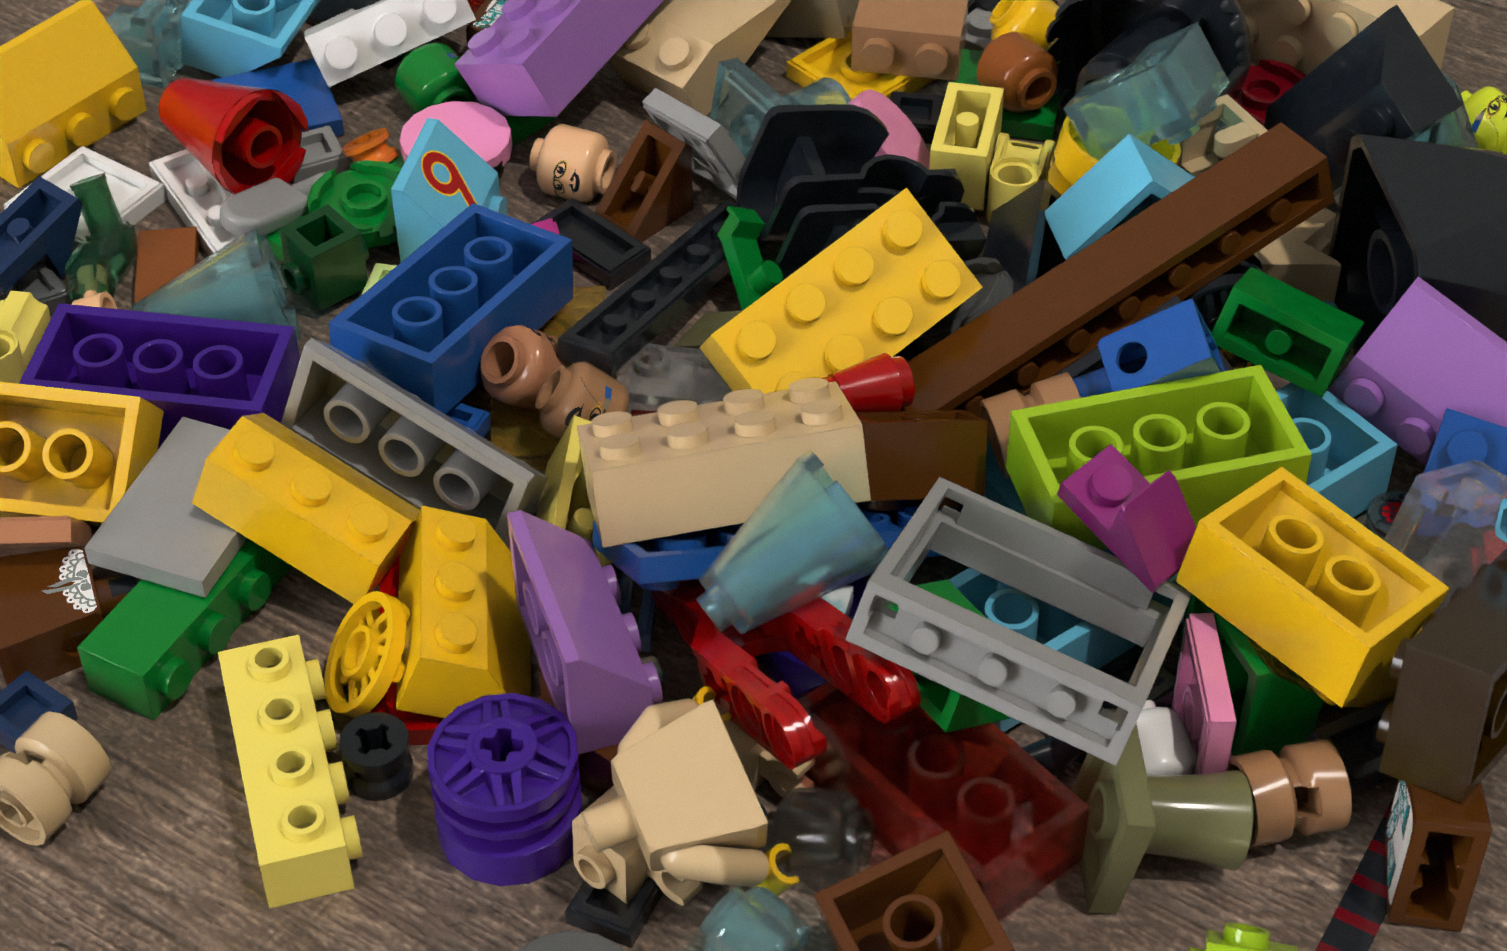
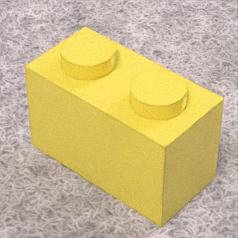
(968, 137)

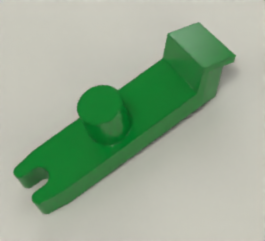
(749, 272)

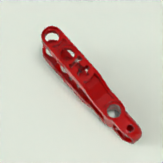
(766, 708)

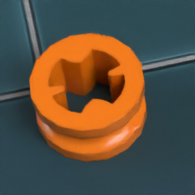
(371, 147)

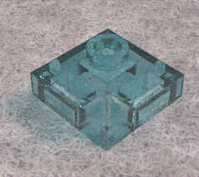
(152, 38)

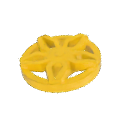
(366, 654)

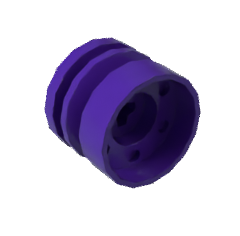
(505, 788)

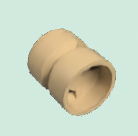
(52, 767)

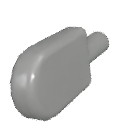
(266, 206)

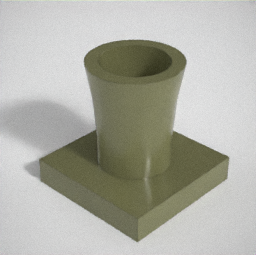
(1162, 815)

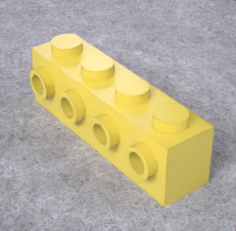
(286, 771)

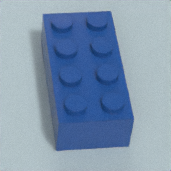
(449, 299)

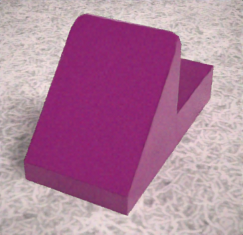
(1136, 520)

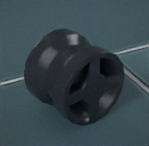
(376, 756)

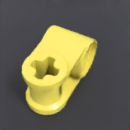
(1016, 168)

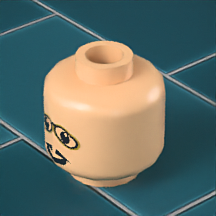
(573, 163)

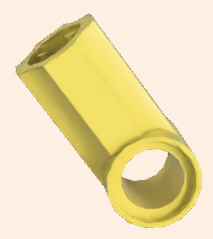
(21, 329)

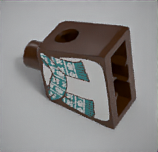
(1459, 839)

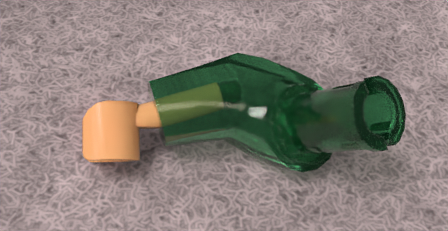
(108, 246)

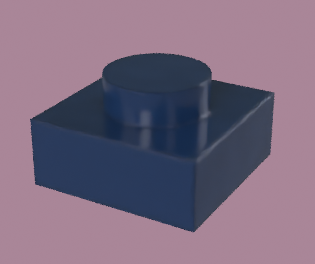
(24, 703)

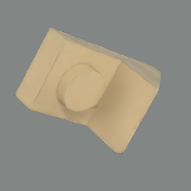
(1303, 259)

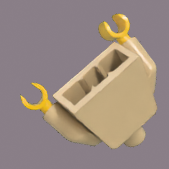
(688, 800)

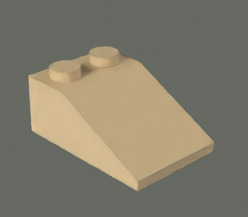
(687, 39)

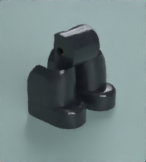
(819, 177)

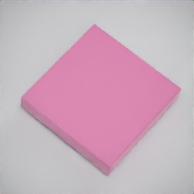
(1204, 694)

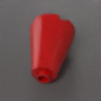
(237, 128)

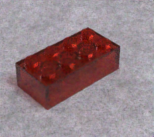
(917, 781)

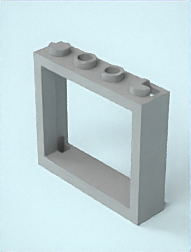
(996, 662)

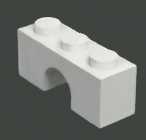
(380, 32)

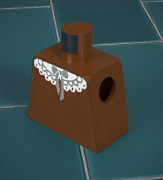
(50, 609)

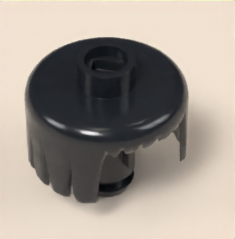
(1108, 35)

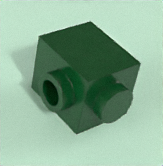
(323, 257)

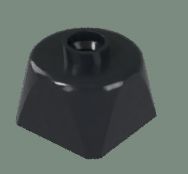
(1424, 215)

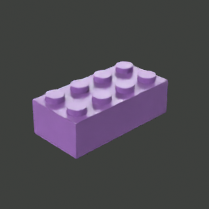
(547, 51)

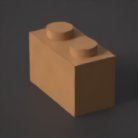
(910, 37)

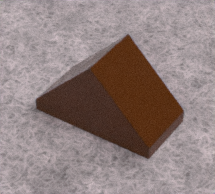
(650, 185)

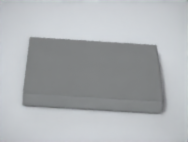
(157, 528)

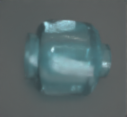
(754, 923)

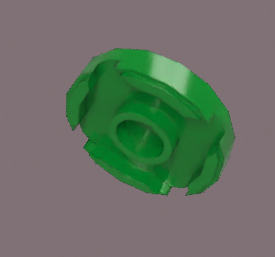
(361, 198)

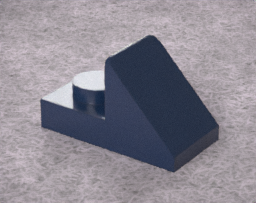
(37, 230)

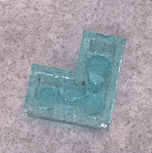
(1152, 98)

